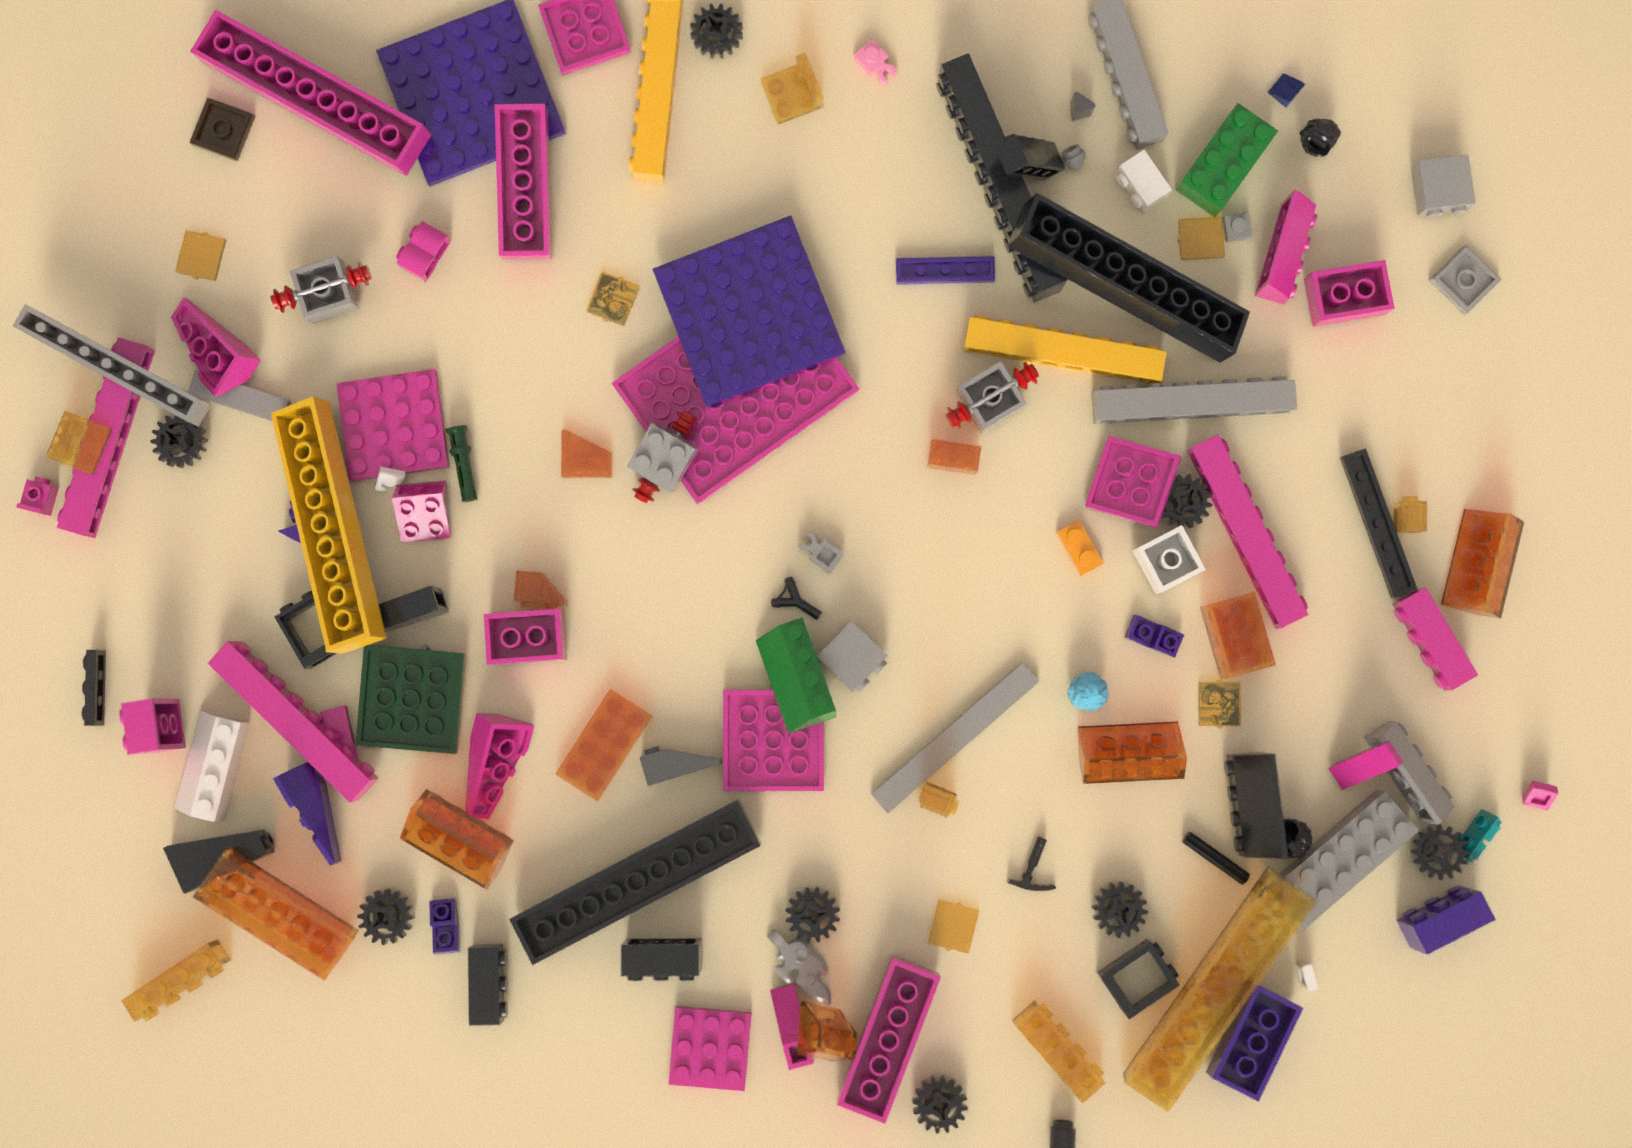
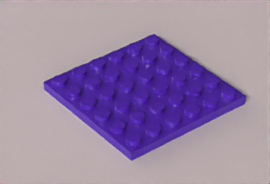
(454, 80)
(749, 311)

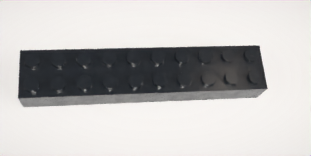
(1004, 193)
(1128, 278)
(635, 881)

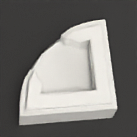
(388, 478)

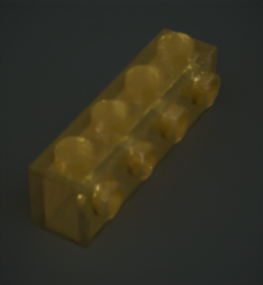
(176, 980)
(1058, 1051)

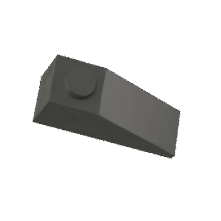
(670, 764)

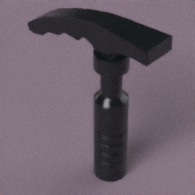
(1032, 863)

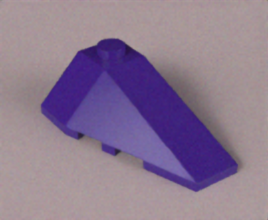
(309, 794)

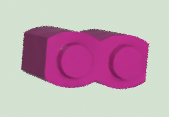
(422, 251)

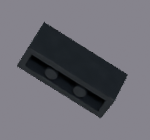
(487, 984)

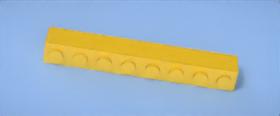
(657, 90)
(1064, 350)

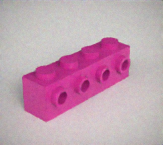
(1434, 639)

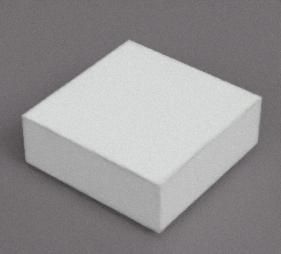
(1307, 975)

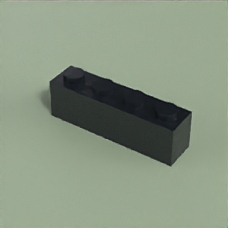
(1029, 157)

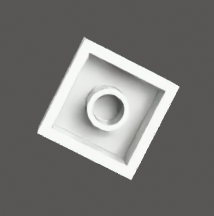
(1169, 560)

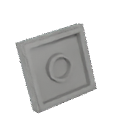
(1465, 280)

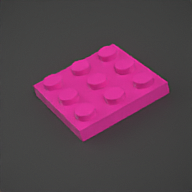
(584, 32)
(1133, 481)
(710, 1048)

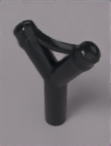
(795, 600)

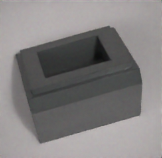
(1081, 106)

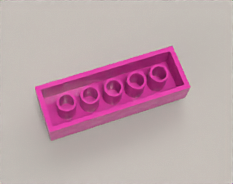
(523, 181)
(888, 1039)

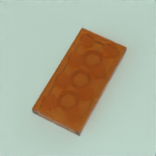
(604, 745)

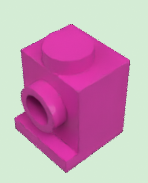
(44, 501)

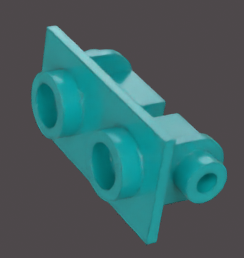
(1482, 827)

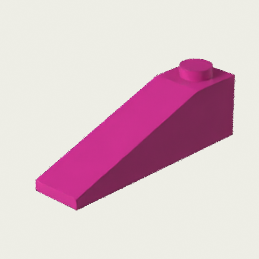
(219, 355)
(493, 753)

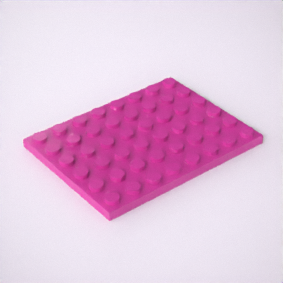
(738, 430)

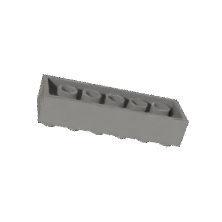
(1350, 852)

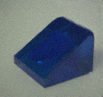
(1286, 89)

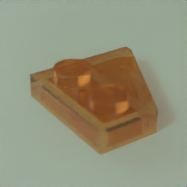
(583, 458)

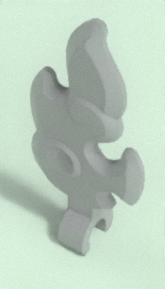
(800, 956)

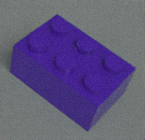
(1445, 919)

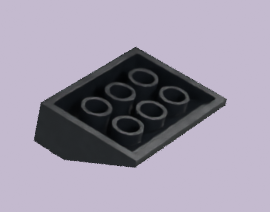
(1256, 805)

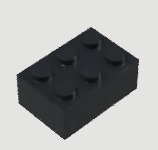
(661, 958)

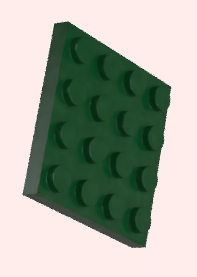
(410, 699)

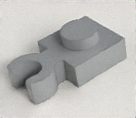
(824, 554)

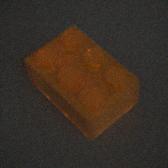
(1237, 636)

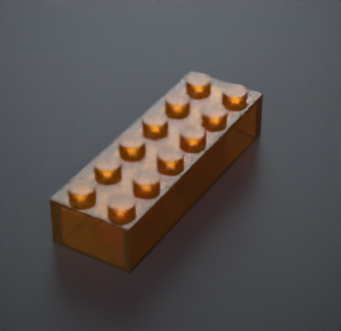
(276, 913)

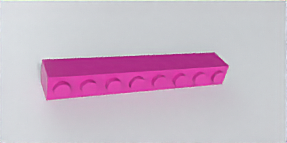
(116, 410)
(1248, 532)
(293, 720)

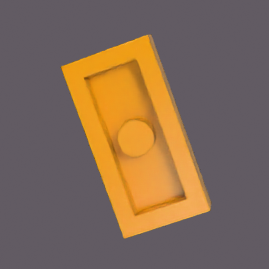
(1080, 548)

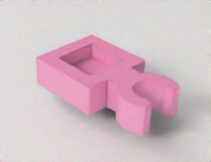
(873, 59)

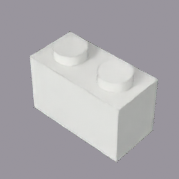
(1143, 181)

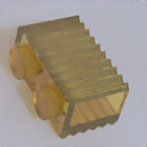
(938, 800)

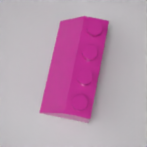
(1286, 248)

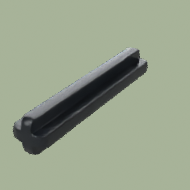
(1216, 858)

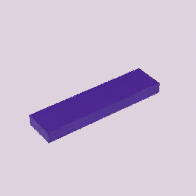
(945, 270)

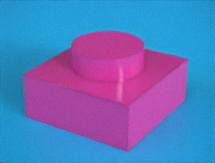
(1540, 795)

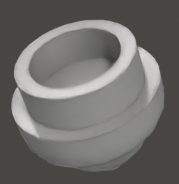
(1073, 157)

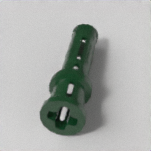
(460, 452)

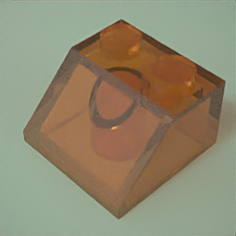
(825, 1033)

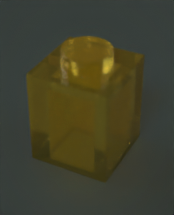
(1410, 515)

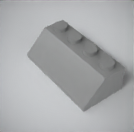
(1413, 776)

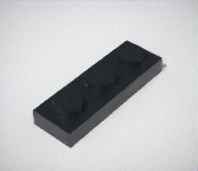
(94, 687)

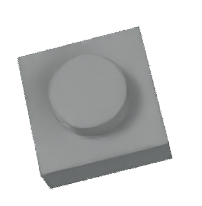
(1237, 227)

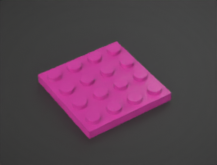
(393, 424)
(760, 750)

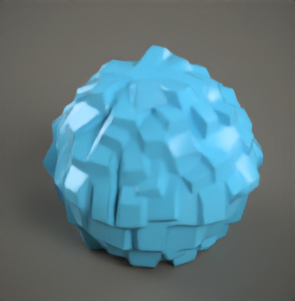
(1088, 691)

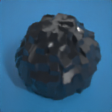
(1319, 136)
(1297, 837)

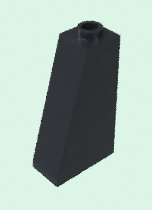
(413, 608)
(195, 859)

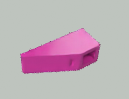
(787, 1014)

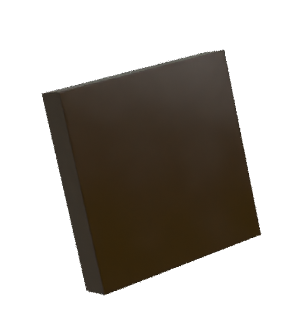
(222, 129)

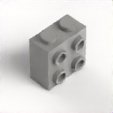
(1443, 185)
(853, 657)

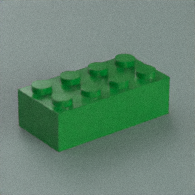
(1226, 160)

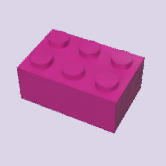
(1349, 293)
(525, 637)
(152, 726)

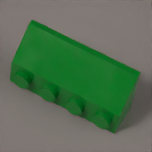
(796, 676)

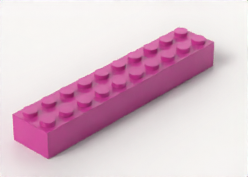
(311, 92)

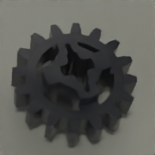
(724, 24)
(169, 445)
(1194, 506)
(1435, 841)
(1130, 907)
(824, 911)
(393, 923)
(949, 1102)

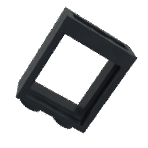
(283, 619)
(1106, 975)

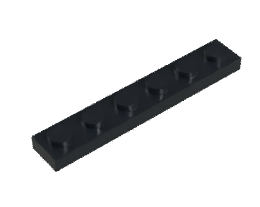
(1378, 523)

